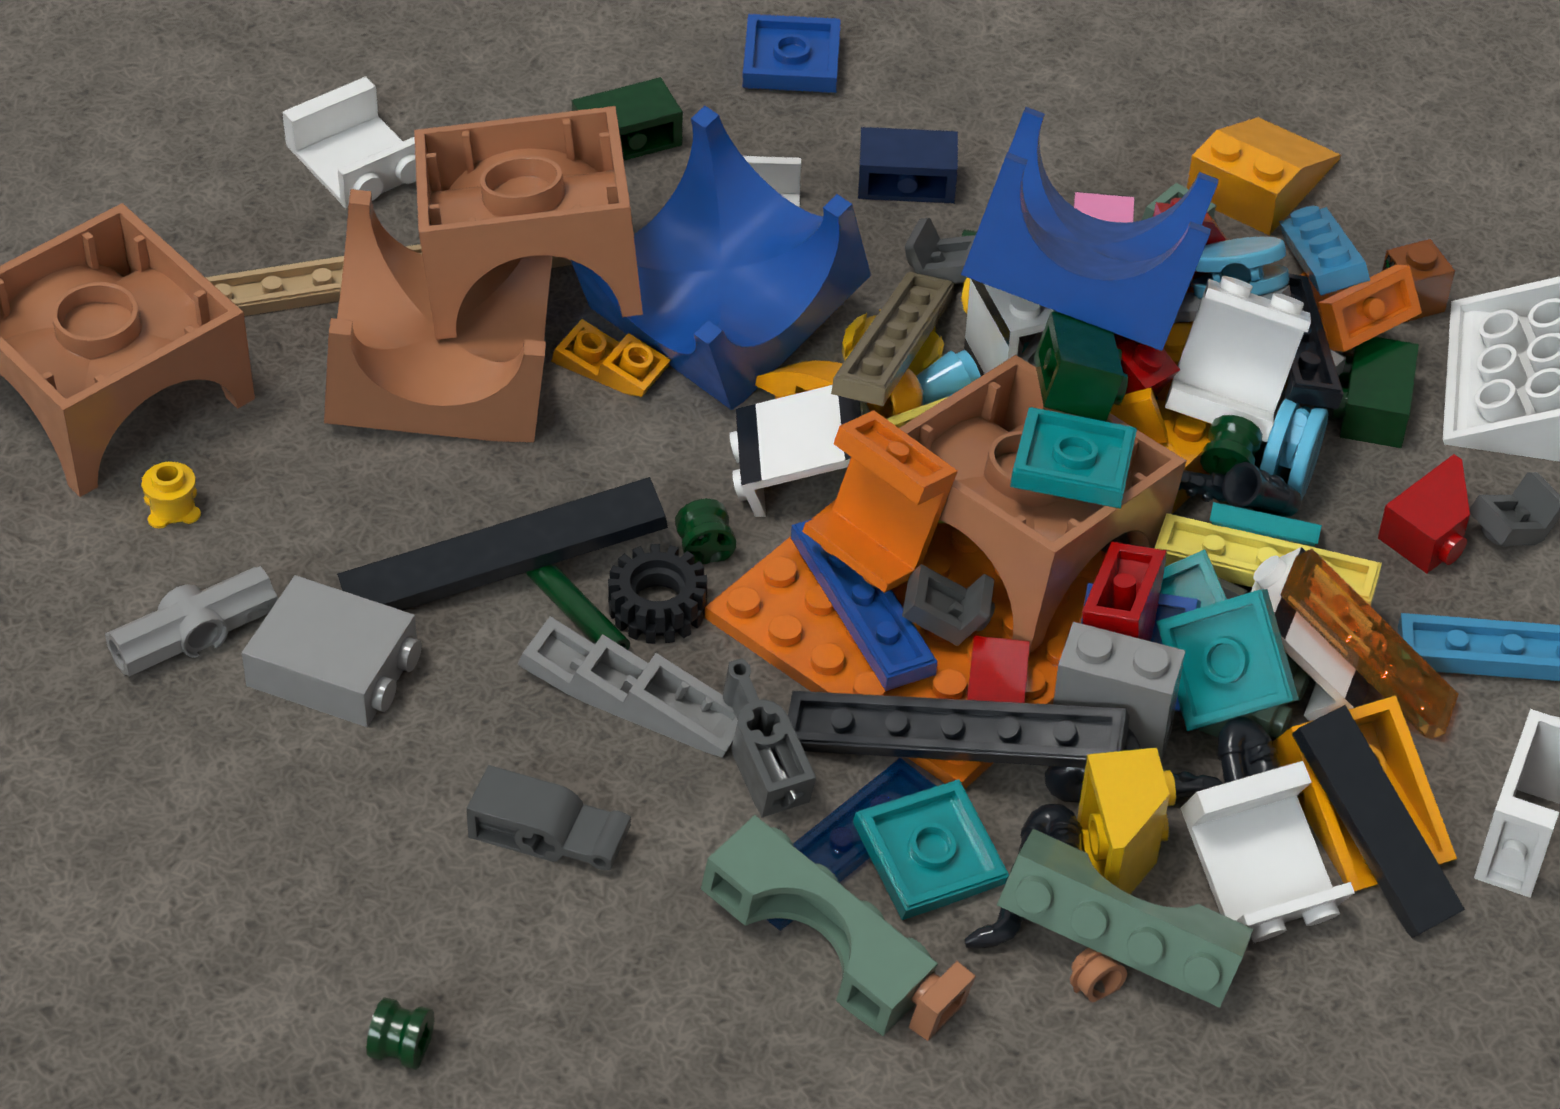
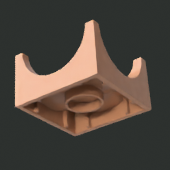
(523, 192)
(107, 324)
(395, 373)
(1028, 535)

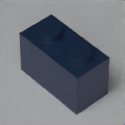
(908, 165)

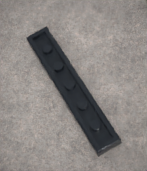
(509, 547)
(956, 728)

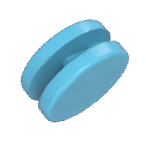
(1244, 260)
(1295, 443)

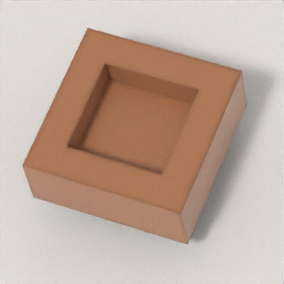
(940, 999)

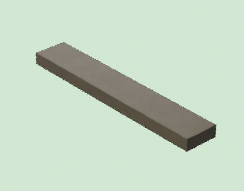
(893, 339)

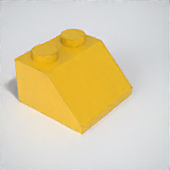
(1125, 813)

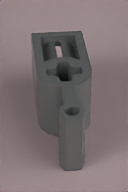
(766, 746)
(543, 820)

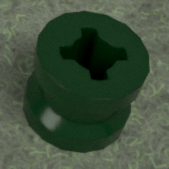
(1231, 442)
(705, 531)
(400, 1033)

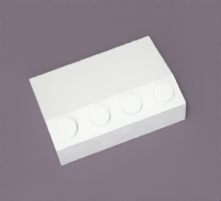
(1505, 371)

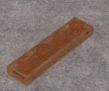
(1369, 643)

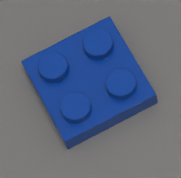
(791, 53)

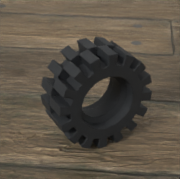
(657, 616)

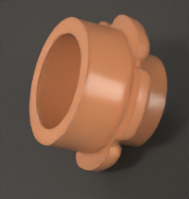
(1093, 967)

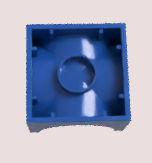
(1088, 268)
(733, 270)

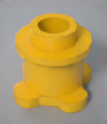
(170, 494)

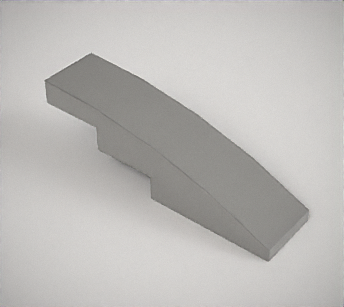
(623, 684)

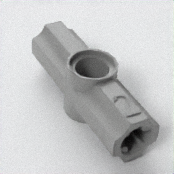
(191, 620)

